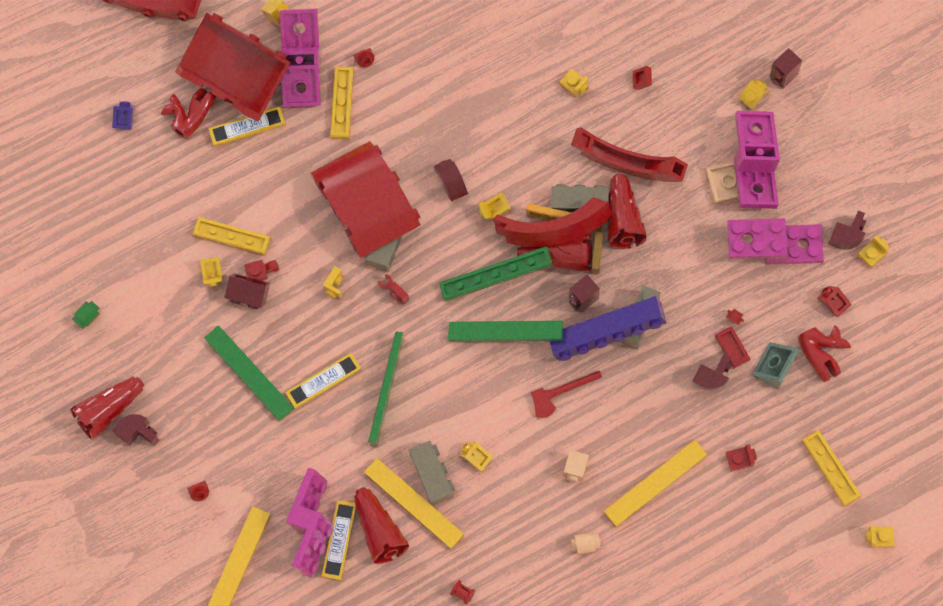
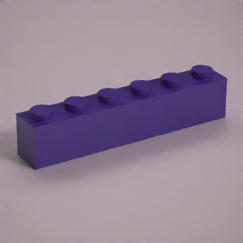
(609, 328)

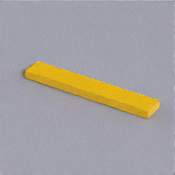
(655, 483)
(414, 503)
(240, 558)

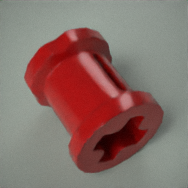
(462, 592)

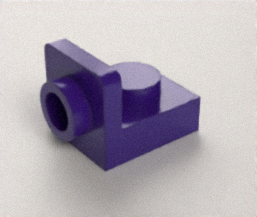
(123, 115)

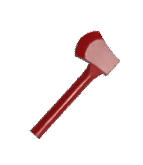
(542, 397)

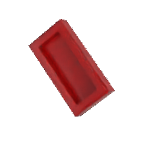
(732, 347)

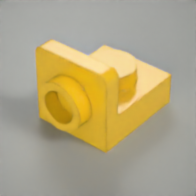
(575, 83)
(874, 251)
(332, 281)
(475, 455)
(880, 537)

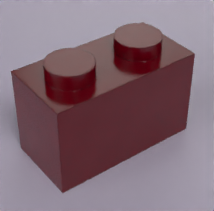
(785, 68)
(247, 291)
(583, 294)

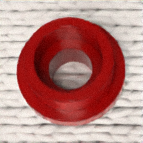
(735, 316)

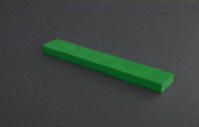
(496, 274)
(505, 331)
(249, 373)
(386, 389)

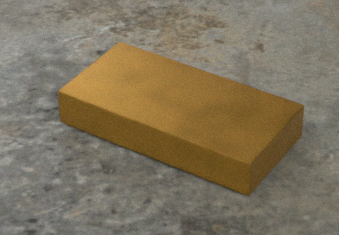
(597, 253)

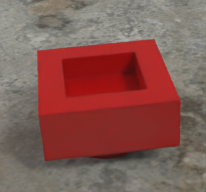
(642, 78)

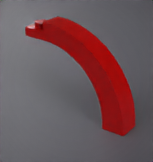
(625, 161)
(555, 231)

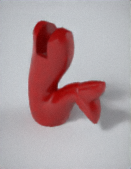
(198, 109)
(819, 359)

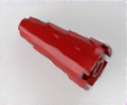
(626, 223)
(569, 255)
(103, 408)
(380, 532)

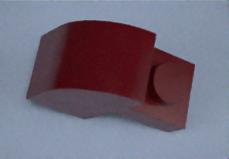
(451, 179)
(848, 237)
(713, 379)
(132, 426)

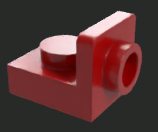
(834, 300)
(741, 458)

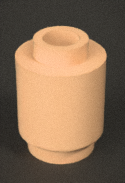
(585, 543)

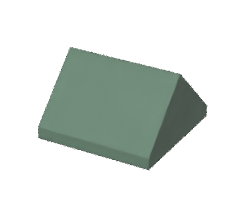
(775, 364)

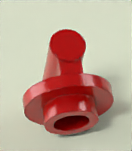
(364, 58)
(199, 491)

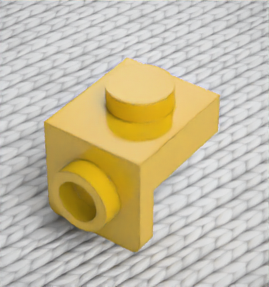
(754, 93)
(494, 206)
(211, 271)

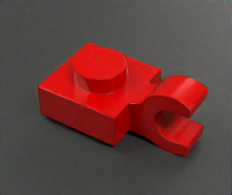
(259, 270)
(397, 292)

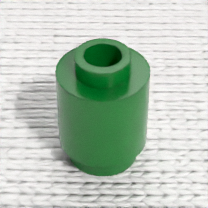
(86, 314)

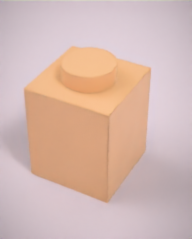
(576, 466)

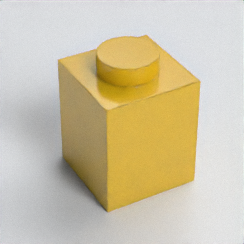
(272, 10)

